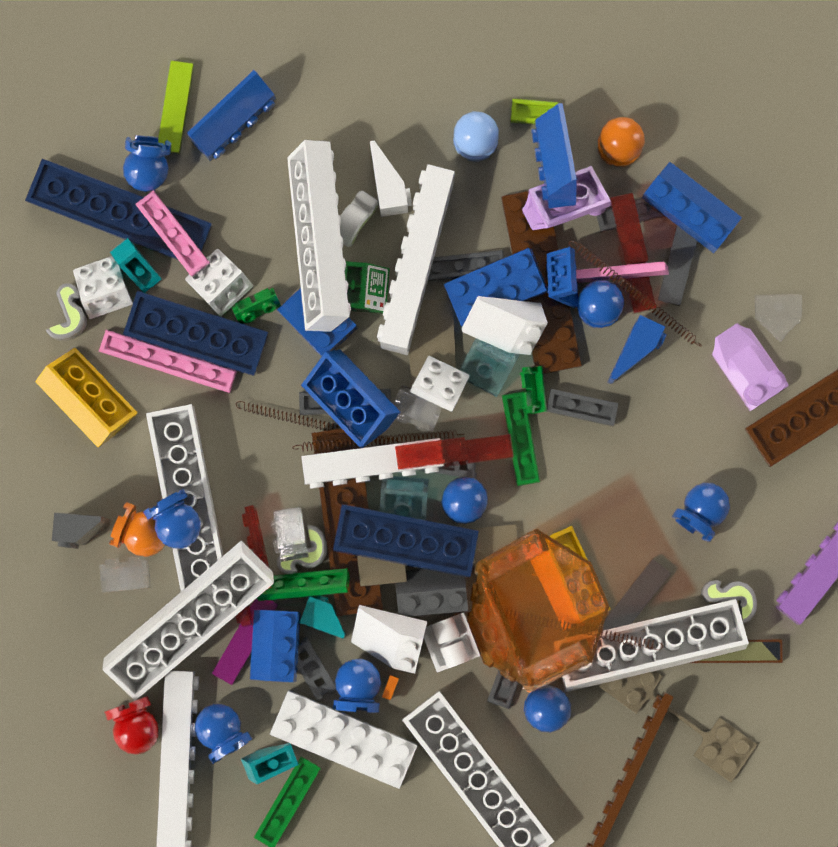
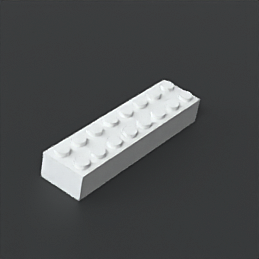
(318, 236)
(417, 259)
(183, 466)
(188, 620)
(684, 637)
(475, 775)

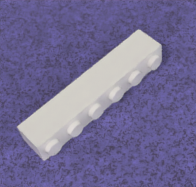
(357, 464)

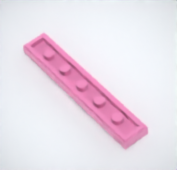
(168, 361)

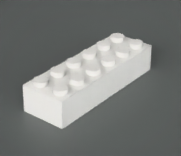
(343, 739)

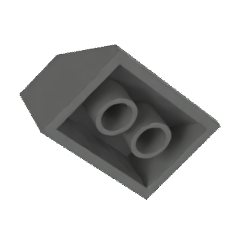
(76, 529)
(431, 593)

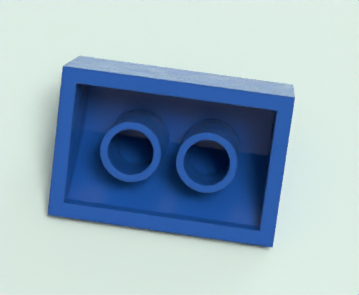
(275, 646)

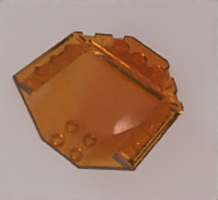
(536, 610)

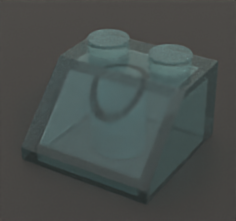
(488, 366)
(404, 496)

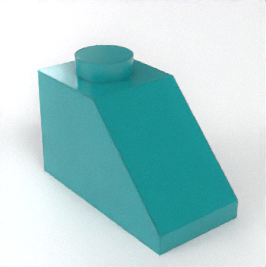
(135, 265)
(322, 616)
(269, 762)

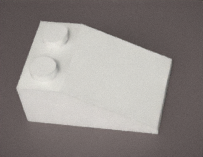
(391, 189)
(506, 323)
(389, 637)

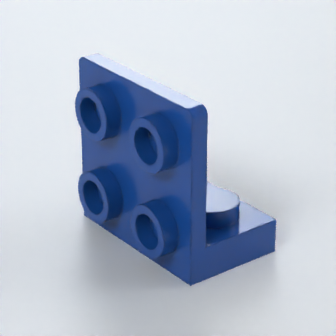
(562, 276)

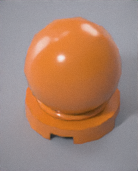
(621, 141)
(136, 533)

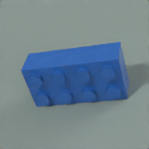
(509, 278)

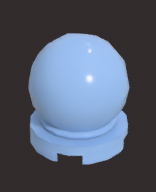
(475, 136)

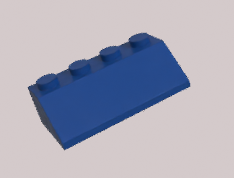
(232, 116)
(555, 157)
(691, 207)
(350, 397)

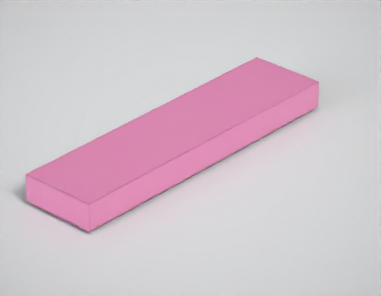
(172, 233)
(625, 271)

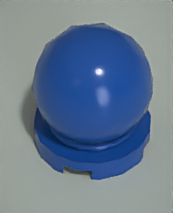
(146, 165)
(600, 304)
(464, 500)
(704, 508)
(175, 522)
(357, 685)
(547, 709)
(219, 730)

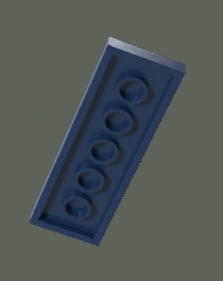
(195, 333)
(405, 540)

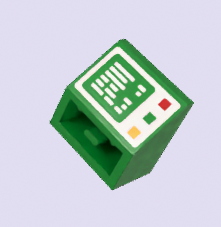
(367, 286)

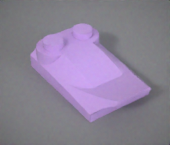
(590, 199)
(748, 366)

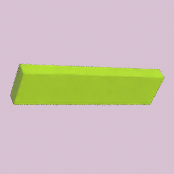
(175, 104)

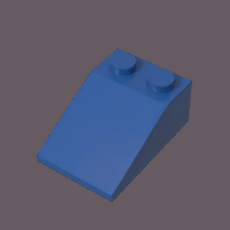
(643, 339)
(319, 340)

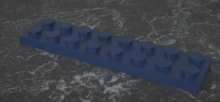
(105, 207)

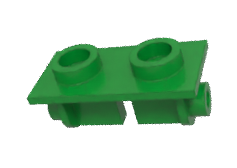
(265, 303)
(534, 397)

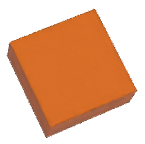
(390, 687)

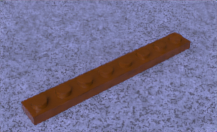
(631, 769)

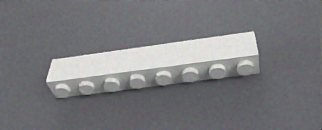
(176, 759)

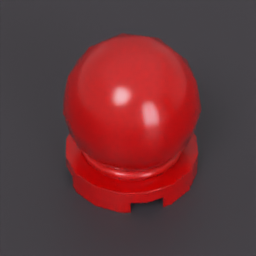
(134, 727)

